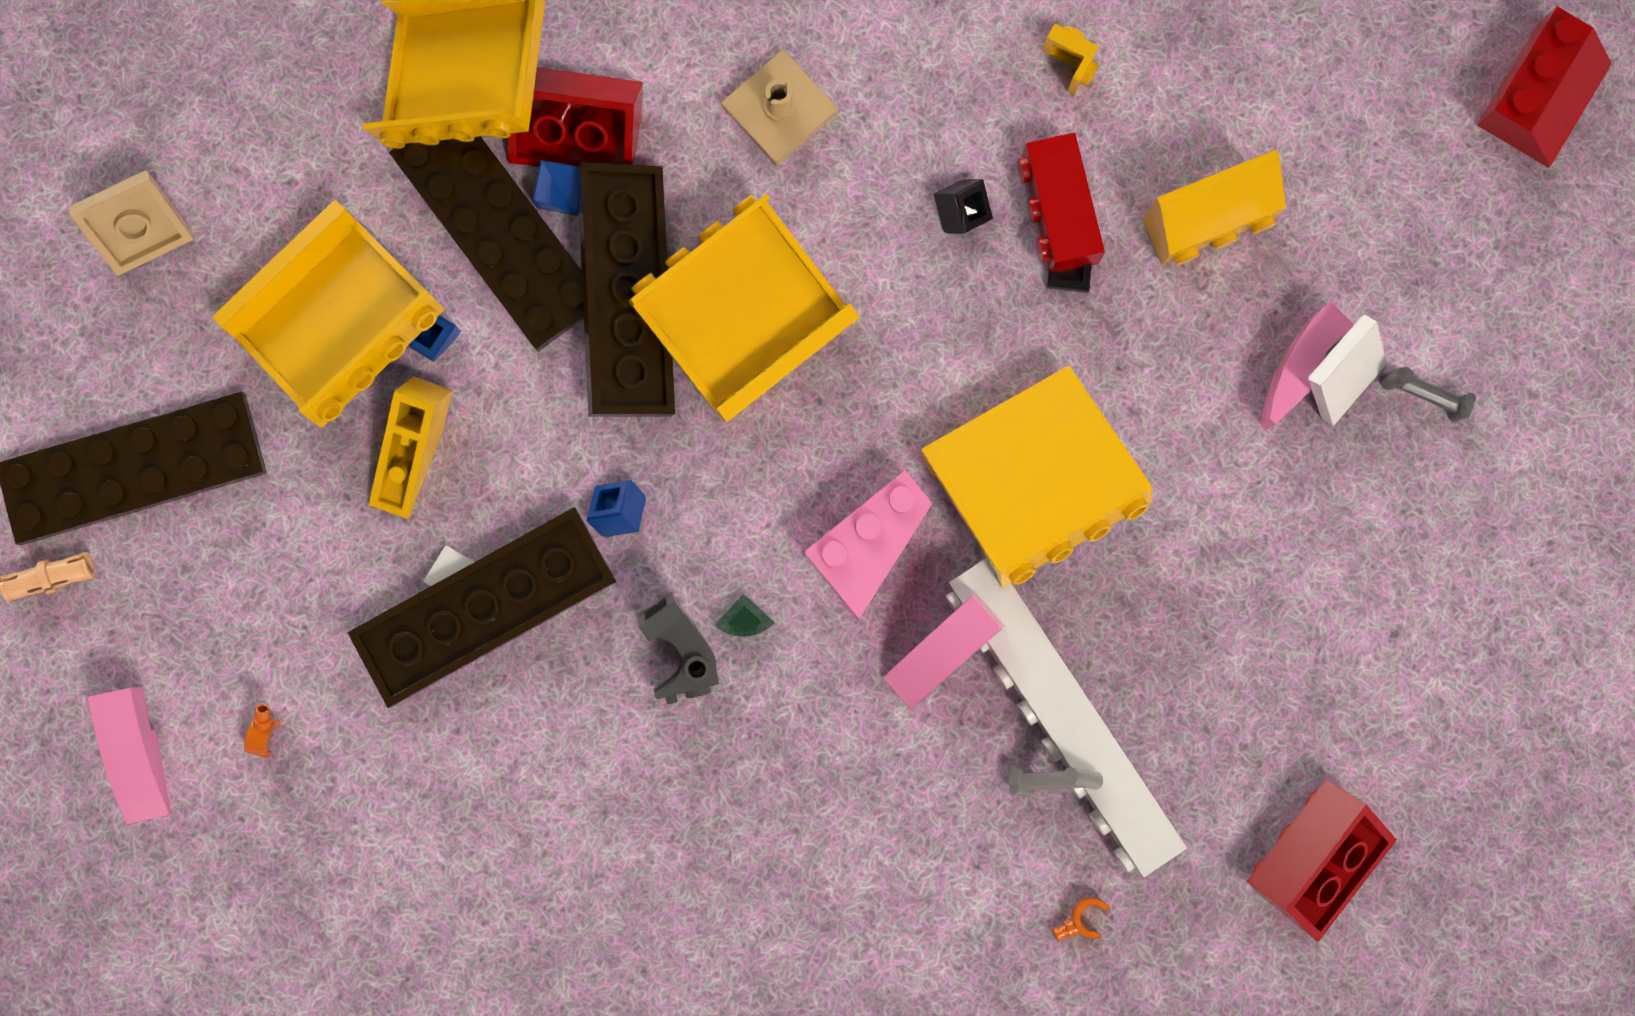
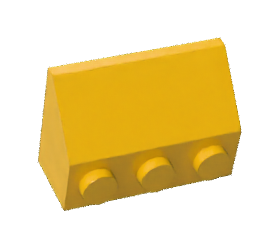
(1217, 209)

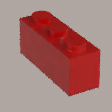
(1061, 203)

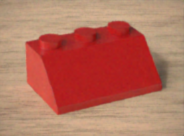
(1548, 87)
(580, 120)
(1322, 859)

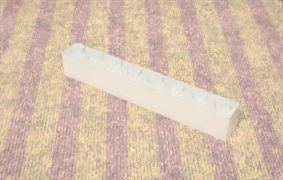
(1070, 724)

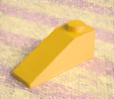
(409, 444)

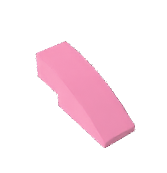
(1301, 358)
(943, 651)
(130, 753)

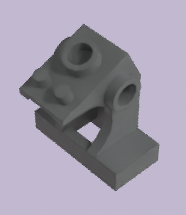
(670, 622)

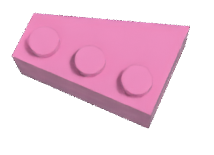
(869, 541)

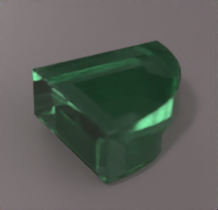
(744, 619)

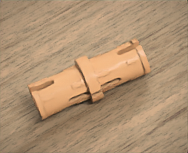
(47, 577)

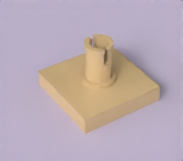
(779, 107)
(131, 222)

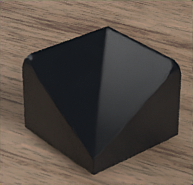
(963, 206)

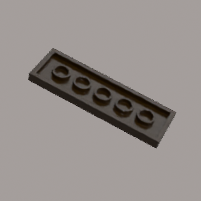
(498, 234)
(619, 246)
(130, 468)
(481, 607)

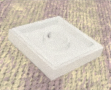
(1348, 370)

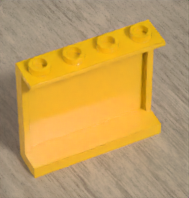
(460, 70)
(741, 308)
(328, 314)
(1038, 476)

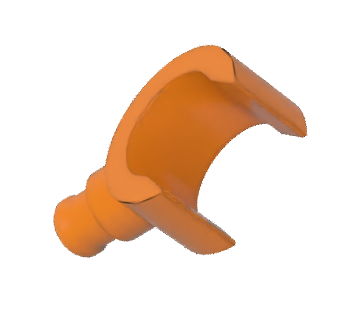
(260, 731)
(1073, 925)

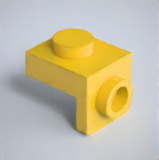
(1073, 49)

